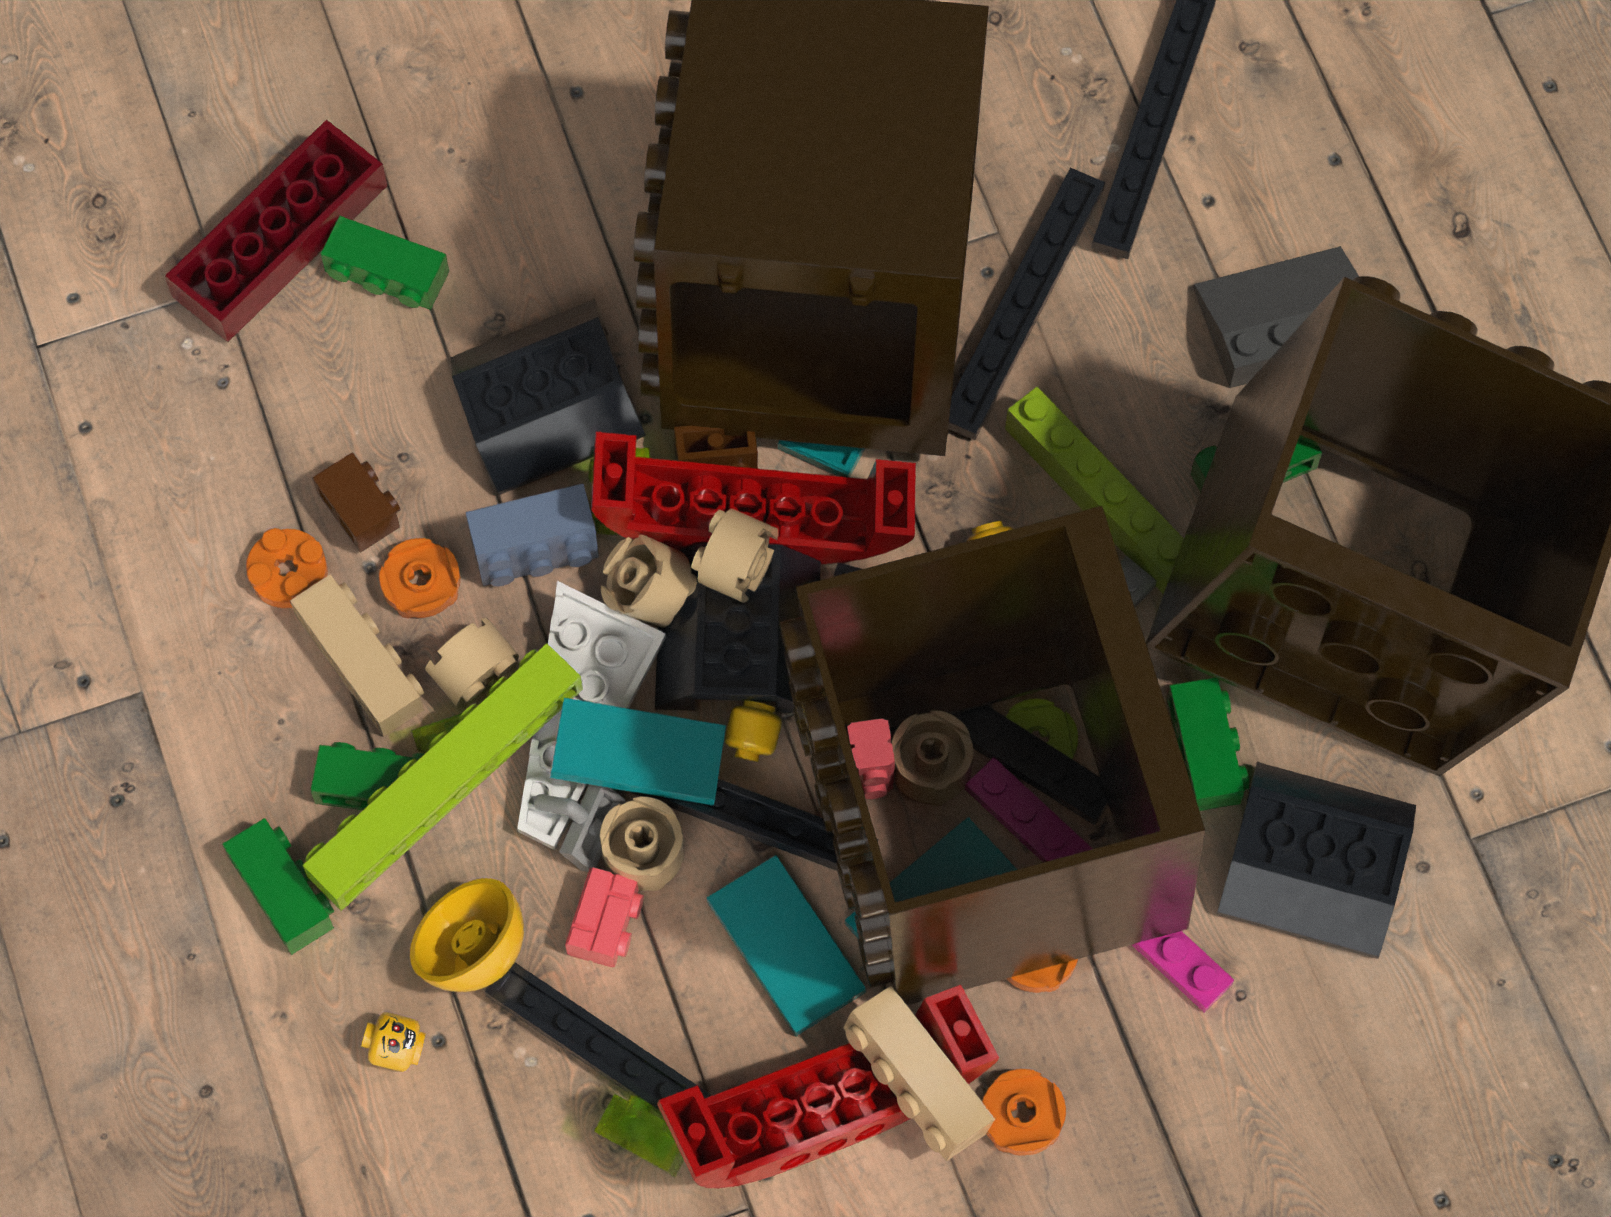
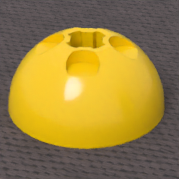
(469, 937)

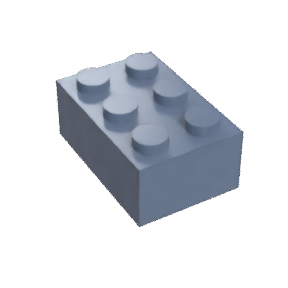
(533, 535)

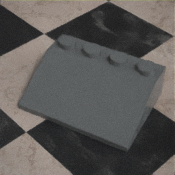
(1263, 306)

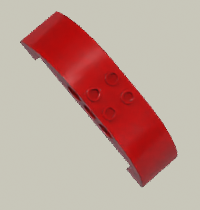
(814, 513)
(811, 1104)

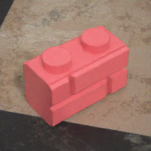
(873, 756)
(603, 918)

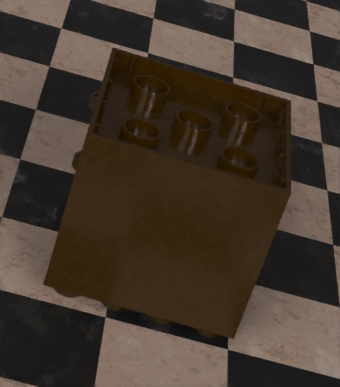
(810, 218)
(964, 634)
(1358, 639)

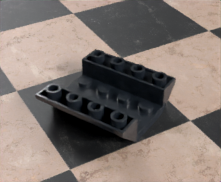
(543, 396)
(733, 647)
(1318, 860)

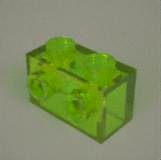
(640, 1133)

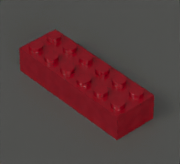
(276, 230)

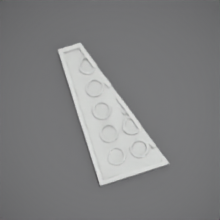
(613, 660)

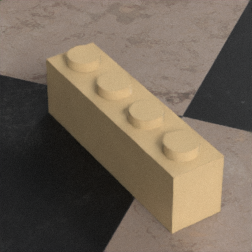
(358, 655)
(918, 1073)

